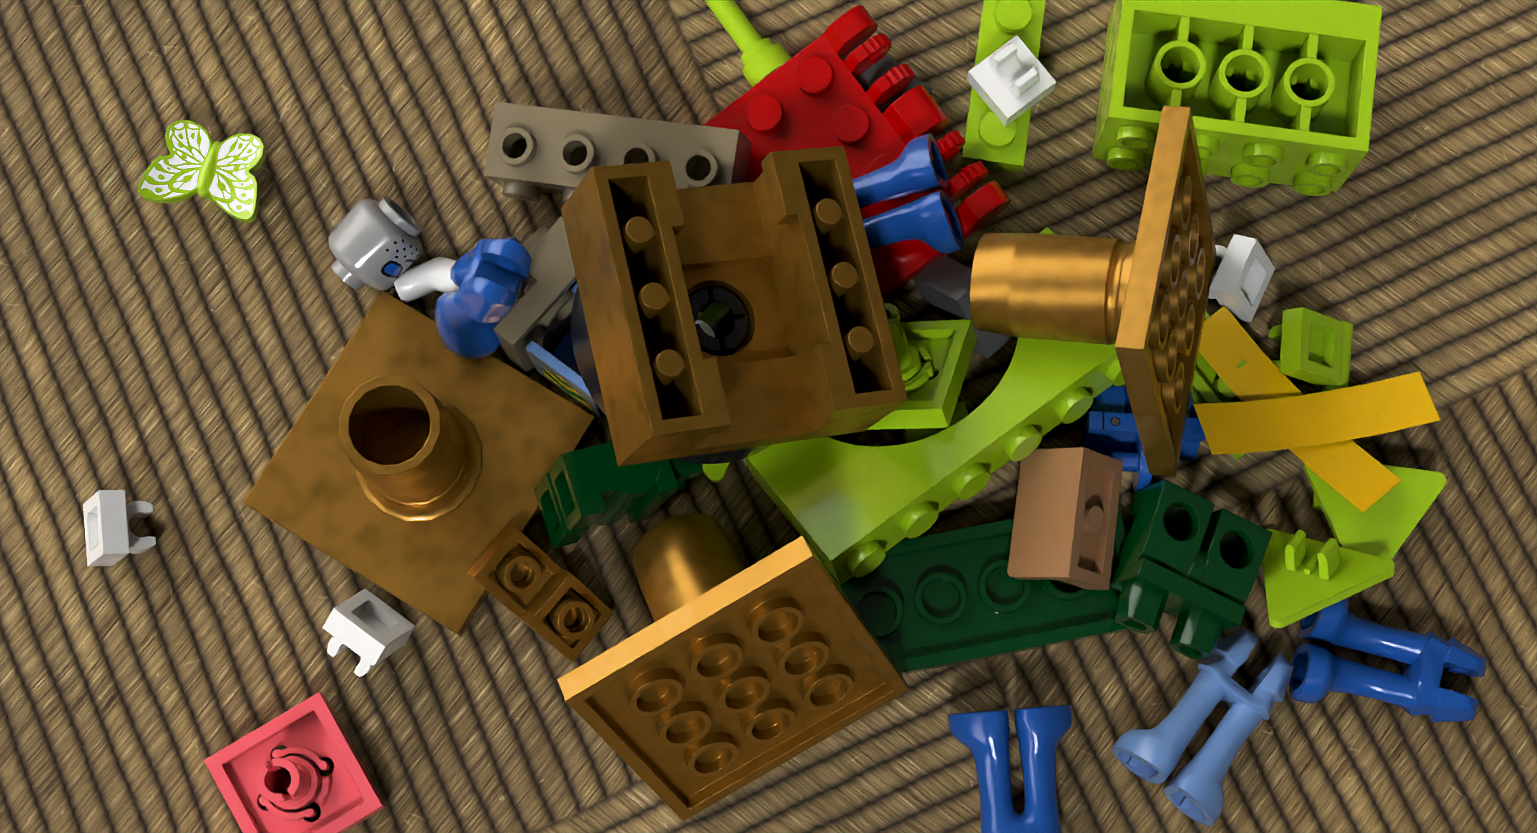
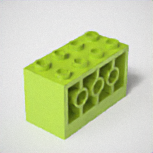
(1268, 82)

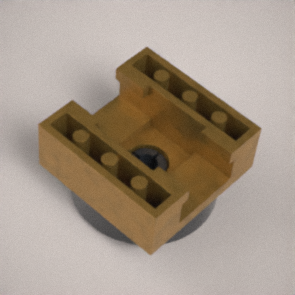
(774, 275)

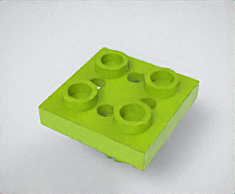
(932, 367)

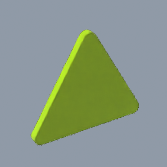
(1389, 520)
(1312, 575)

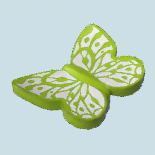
(207, 167)

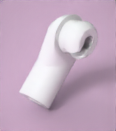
(425, 279)

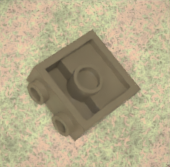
(546, 308)

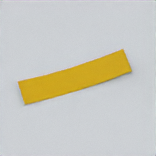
(1317, 416)
(1339, 464)

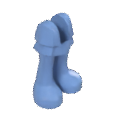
(1156, 751)

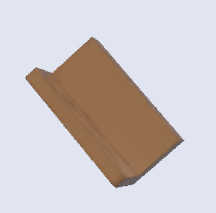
(1066, 517)

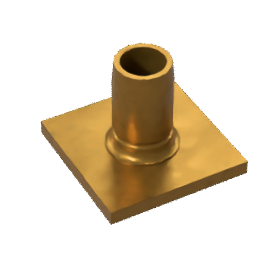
(1109, 291)
(416, 461)
(733, 666)

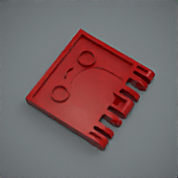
(821, 104)

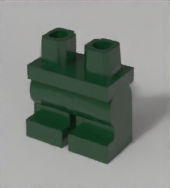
(592, 489)
(1186, 567)

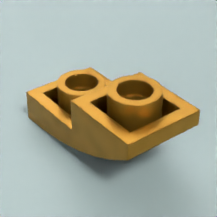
(540, 592)

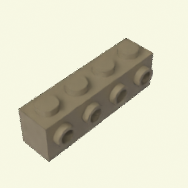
(555, 148)

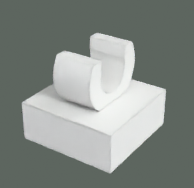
(1011, 80)
(1241, 276)
(108, 528)
(367, 629)

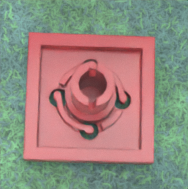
(253, 778)

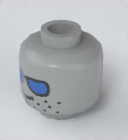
(375, 244)

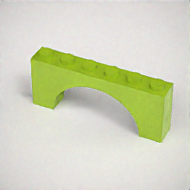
(867, 499)

